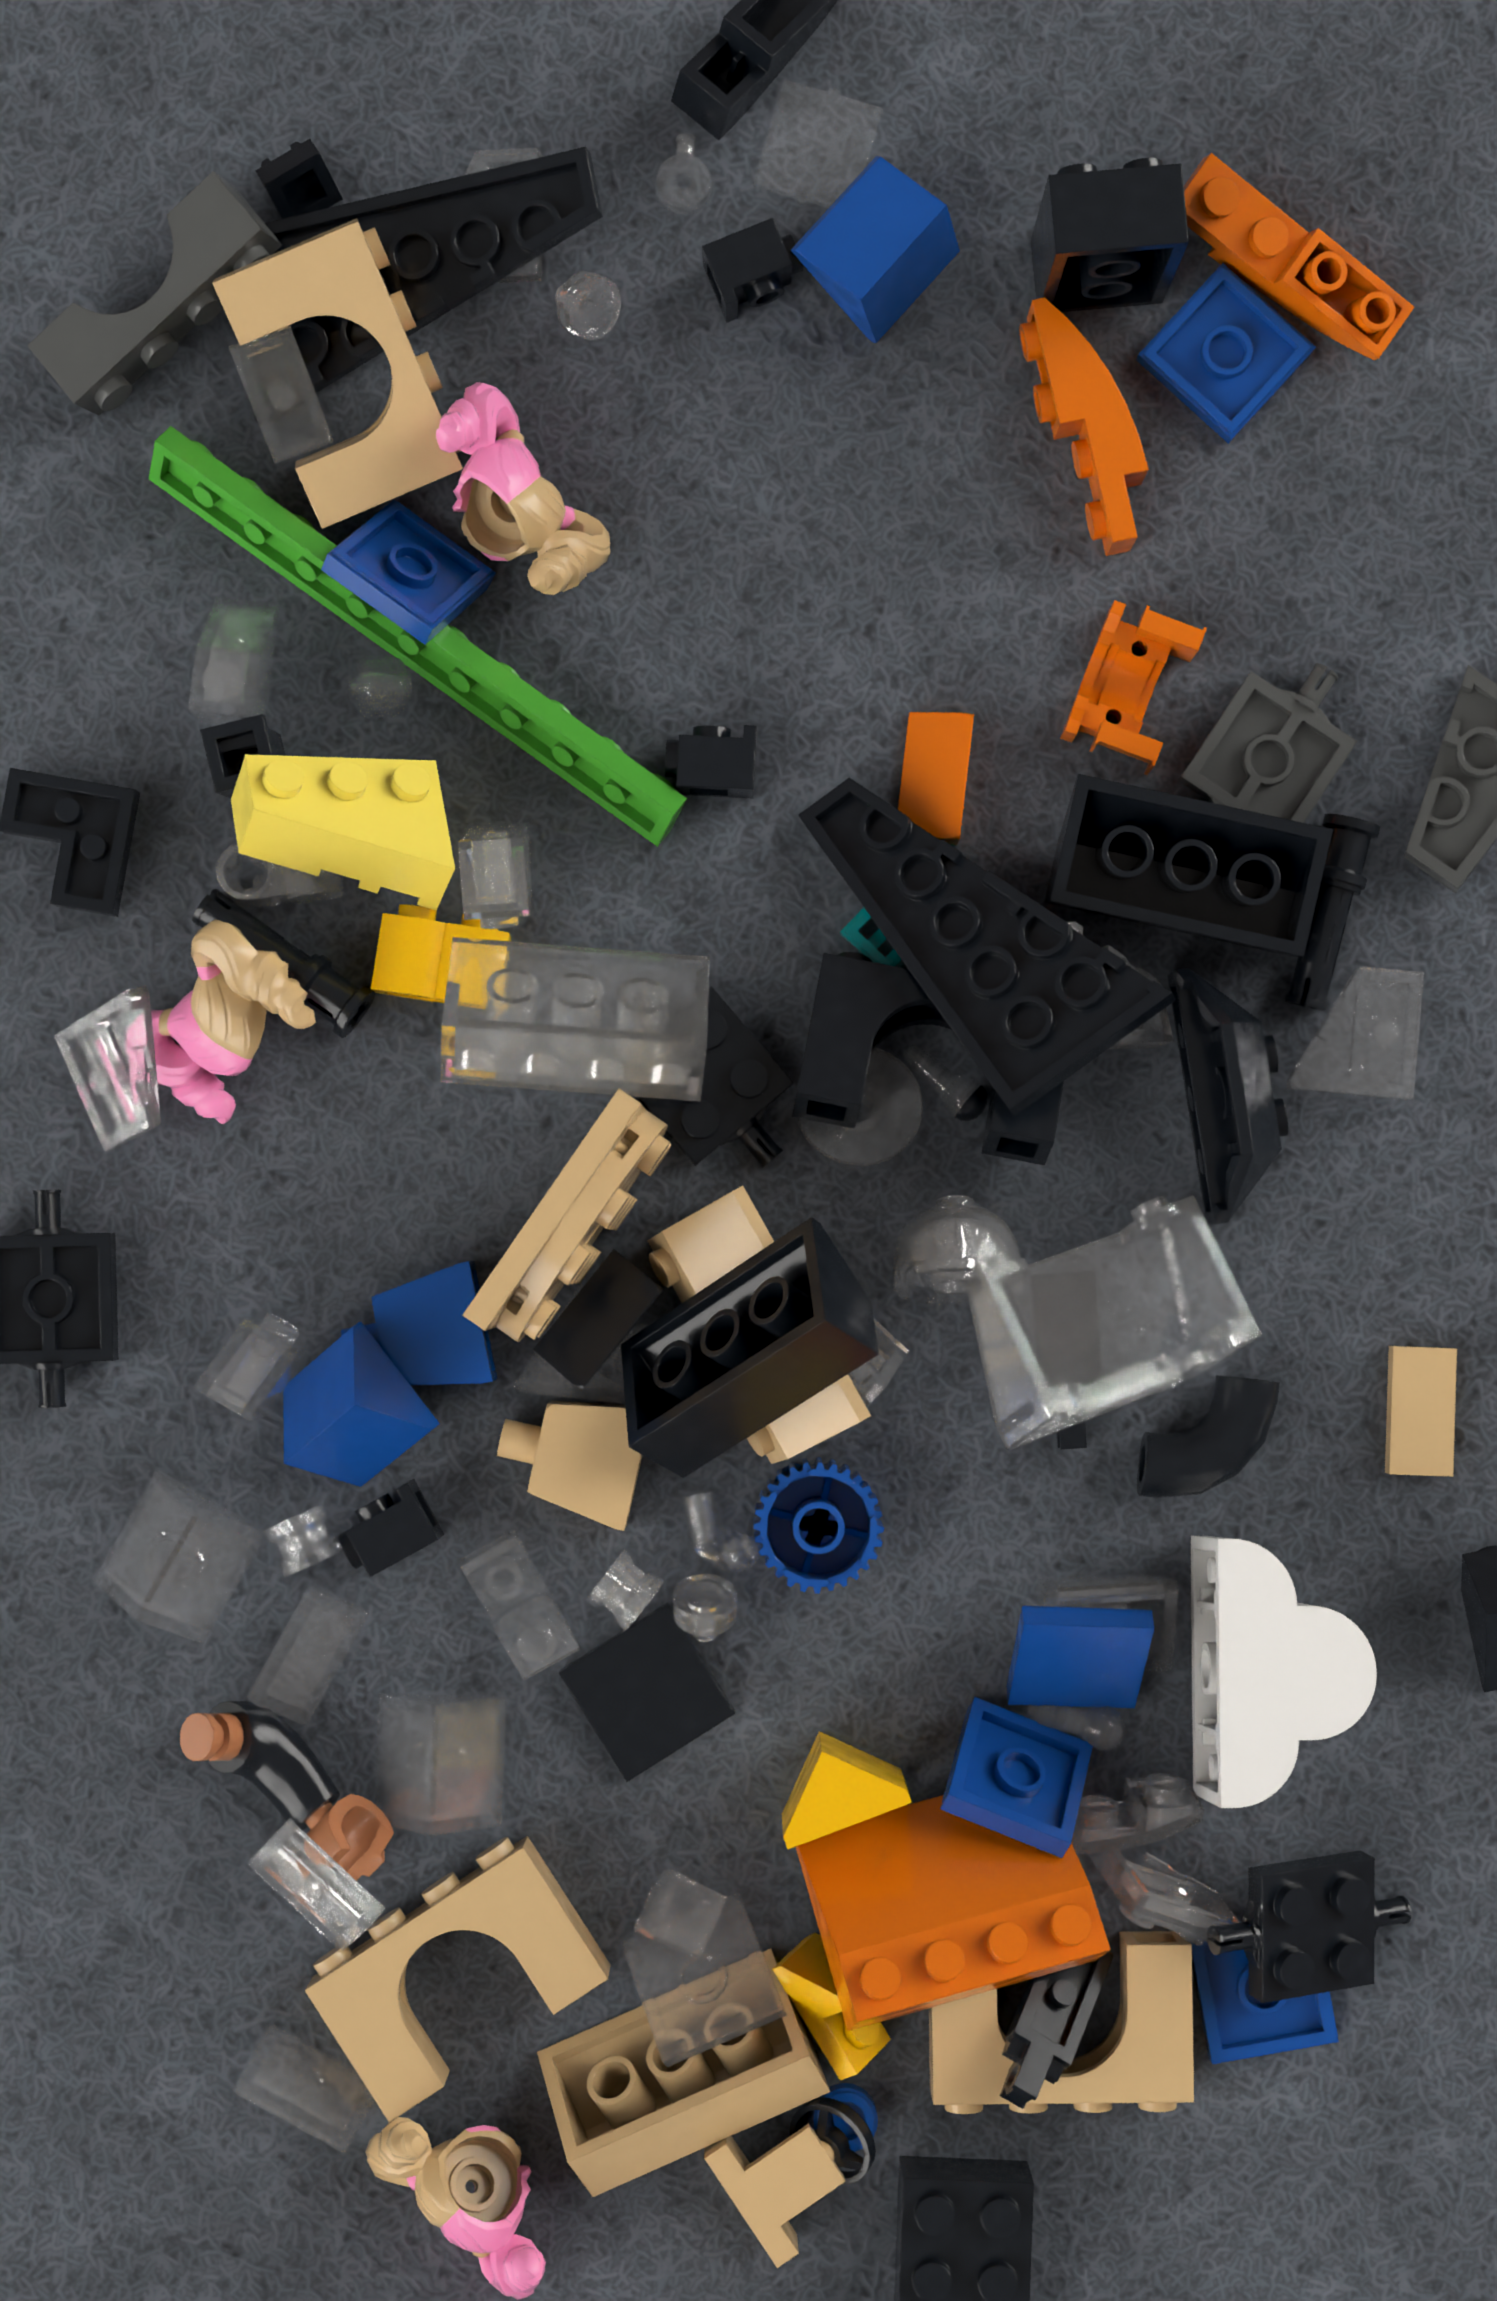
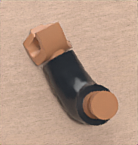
(273, 1757)

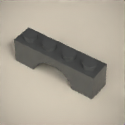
(103, 354)

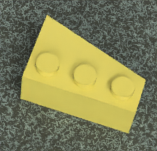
(348, 818)

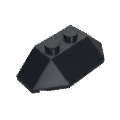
(1227, 1092)

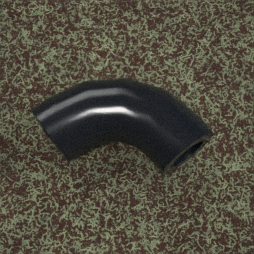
(1215, 1447)

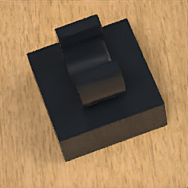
(298, 181)

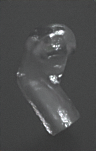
(715, 1541)

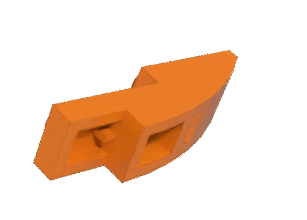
(1290, 265)
(1085, 401)

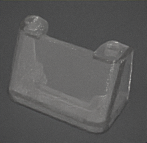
(1105, 1321)

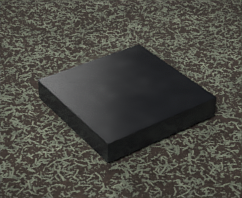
(647, 1692)

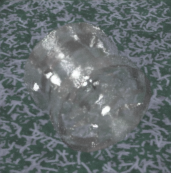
(303, 1540)
(624, 1589)

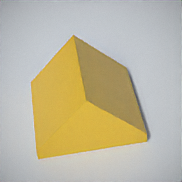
(839, 1790)

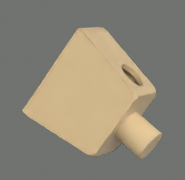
(578, 1459)

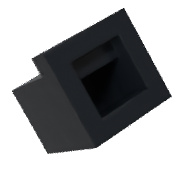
(750, 267)
(229, 743)
(713, 762)
(390, 1530)

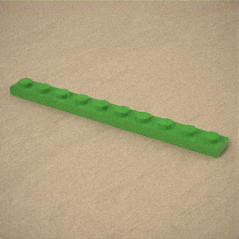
(447, 661)

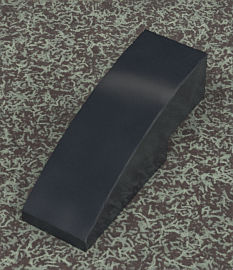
(744, 59)

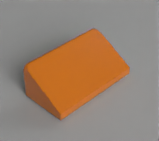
(936, 772)

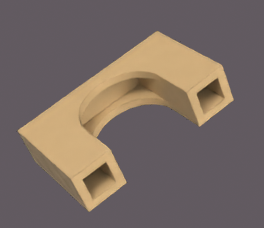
(342, 278)
(365, 1990)
(1139, 2062)

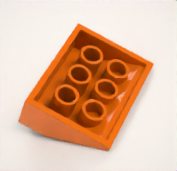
(941, 1911)

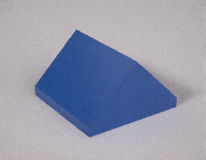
(879, 246)
(351, 1411)

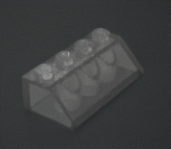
(575, 1019)

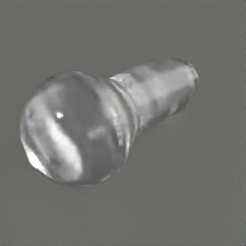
(1099, 1726)

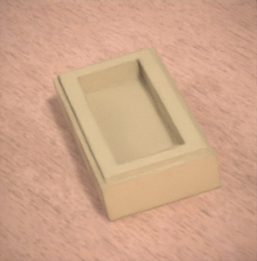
(1421, 1411)

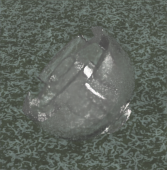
(943, 1247)

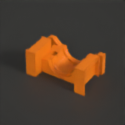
(1123, 682)

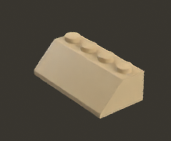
(705, 1249)
(633, 2114)

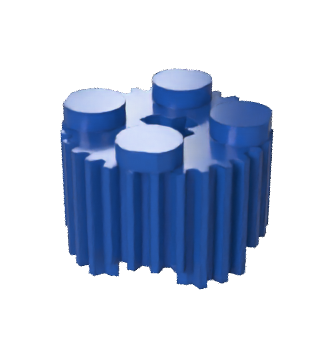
(836, 1554)

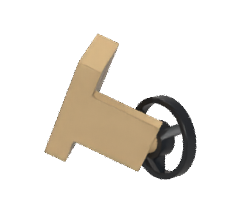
(791, 2173)

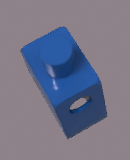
(426, 1329)

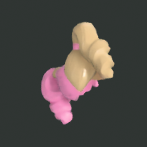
(509, 502)
(223, 1018)
(473, 2221)

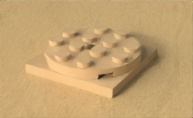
(560, 1233)

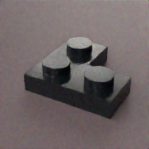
(90, 823)

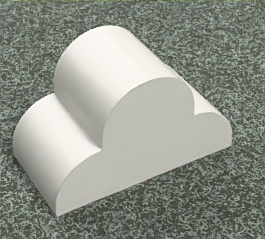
(1265, 1671)

